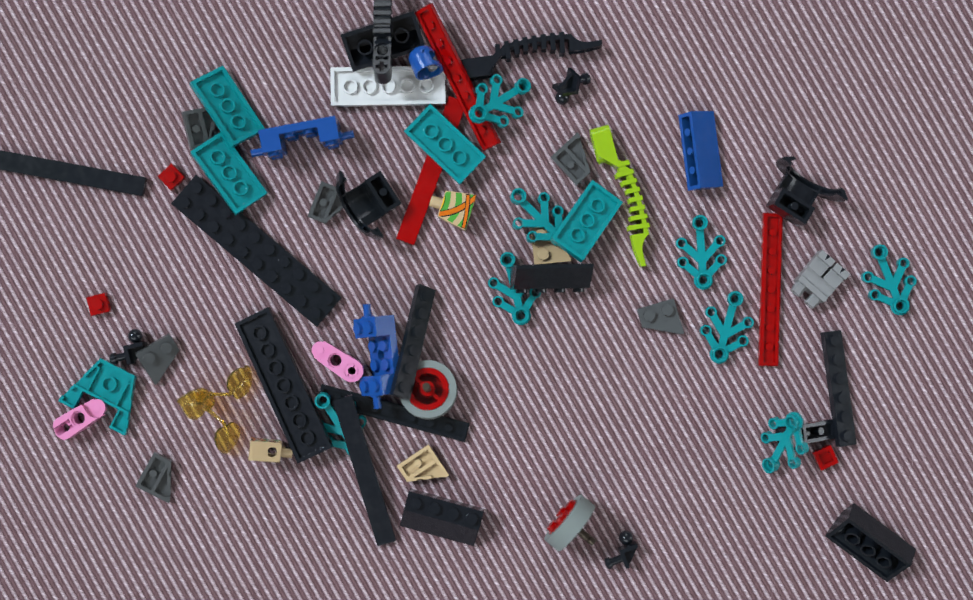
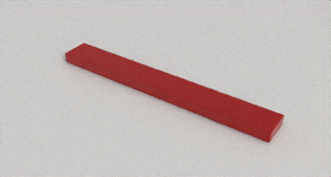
(455, 73)
(426, 183)
(770, 289)

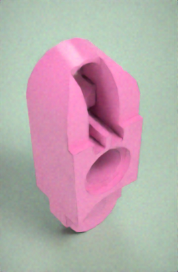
(325, 352)
(92, 410)

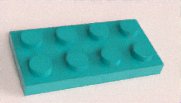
(227, 106)
(444, 144)
(228, 173)
(586, 221)

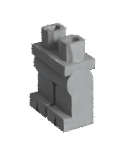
(818, 281)

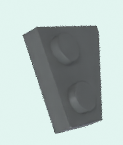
(661, 317)
(157, 477)

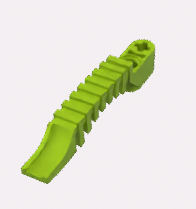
(606, 153)

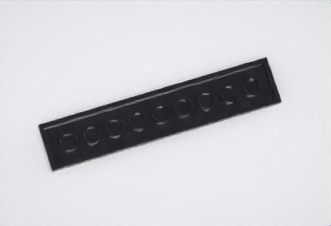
(256, 251)

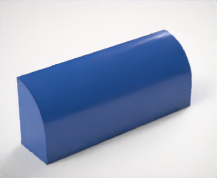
(700, 150)

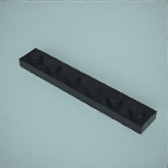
(412, 342)
(838, 388)

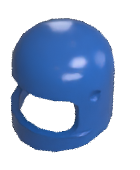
(421, 58)

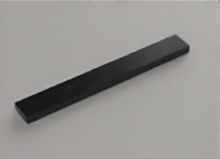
(72, 173)
(399, 415)
(364, 470)

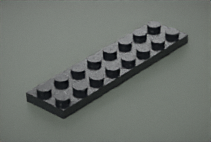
(283, 385)

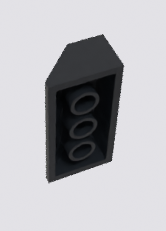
(359, 41)
(550, 277)
(442, 517)
(871, 543)

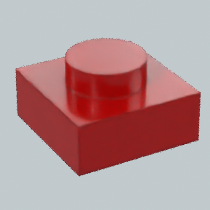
(171, 177)
(98, 304)
(825, 457)

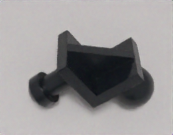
(569, 86)
(129, 355)
(626, 551)

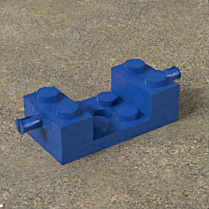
(274, 138)
(383, 353)

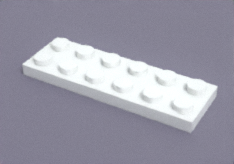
(361, 88)

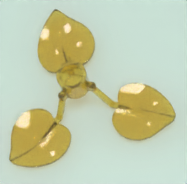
(201, 400)

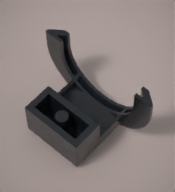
(796, 194)
(367, 202)

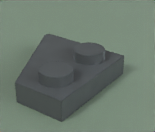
(197, 126)
(572, 160)
(325, 204)
(158, 356)

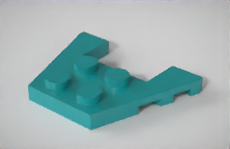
(109, 384)

